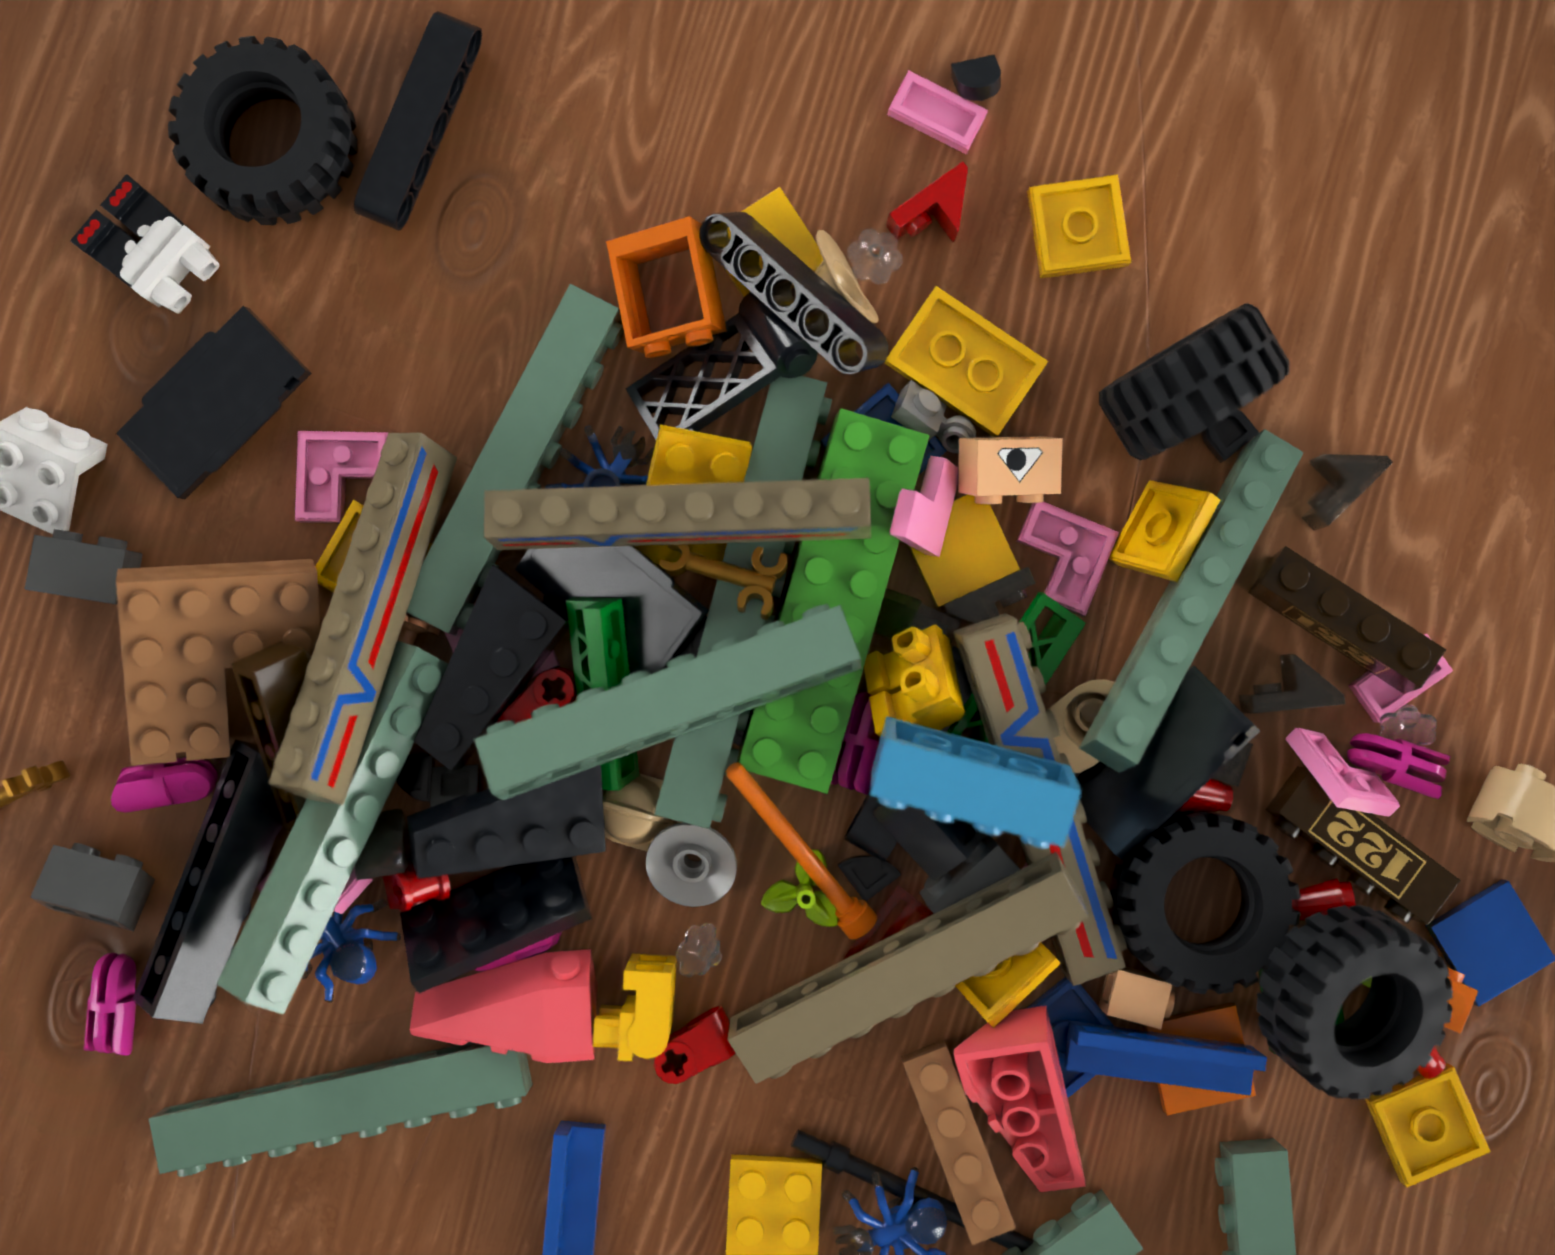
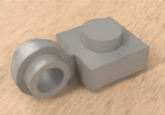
(924, 413)

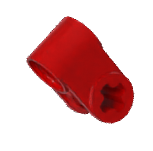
(537, 695)
(406, 890)
(704, 1045)

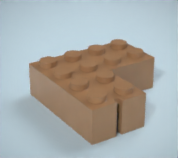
(189, 627)

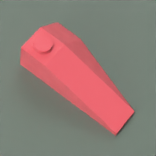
(526, 1006)
(1022, 1090)

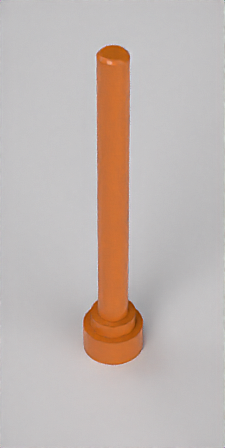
(853, 915)

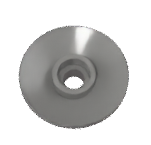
(686, 880)

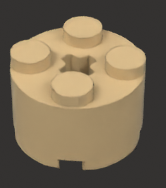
(1517, 811)

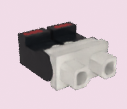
(161, 256)

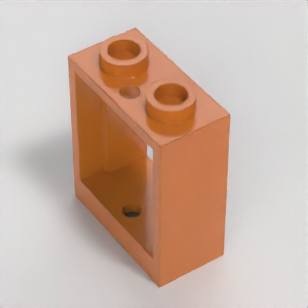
(649, 245)

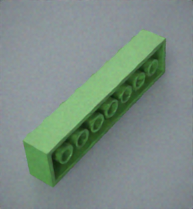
(803, 732)

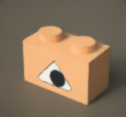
(1010, 467)

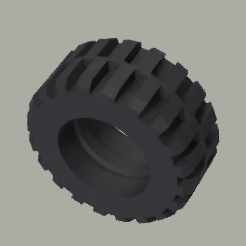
(230, 85)
(1194, 382)
(1262, 915)
(1390, 1029)

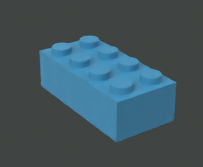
(974, 783)

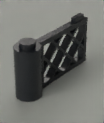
(772, 346)

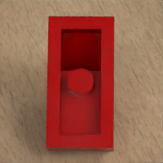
(941, 199)

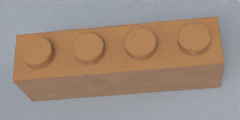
(958, 1142)

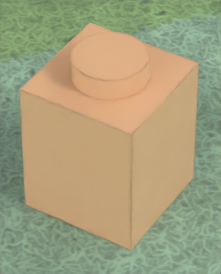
(1137, 997)

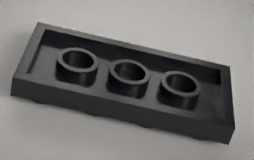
(492, 919)

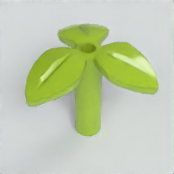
(784, 897)

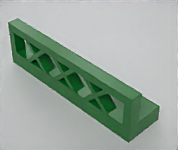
(1045, 653)
(608, 664)

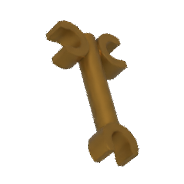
(757, 582)
(31, 780)

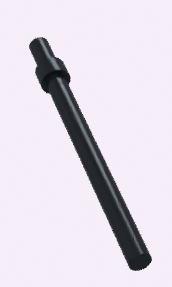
(838, 1159)

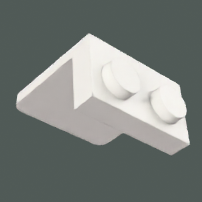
(43, 467)

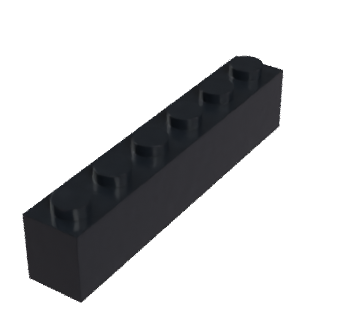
(212, 892)

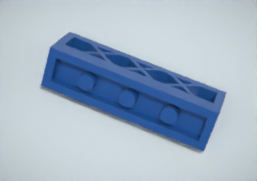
(1161, 1058)
(574, 1189)

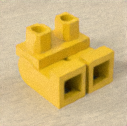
(915, 680)
(645, 1018)

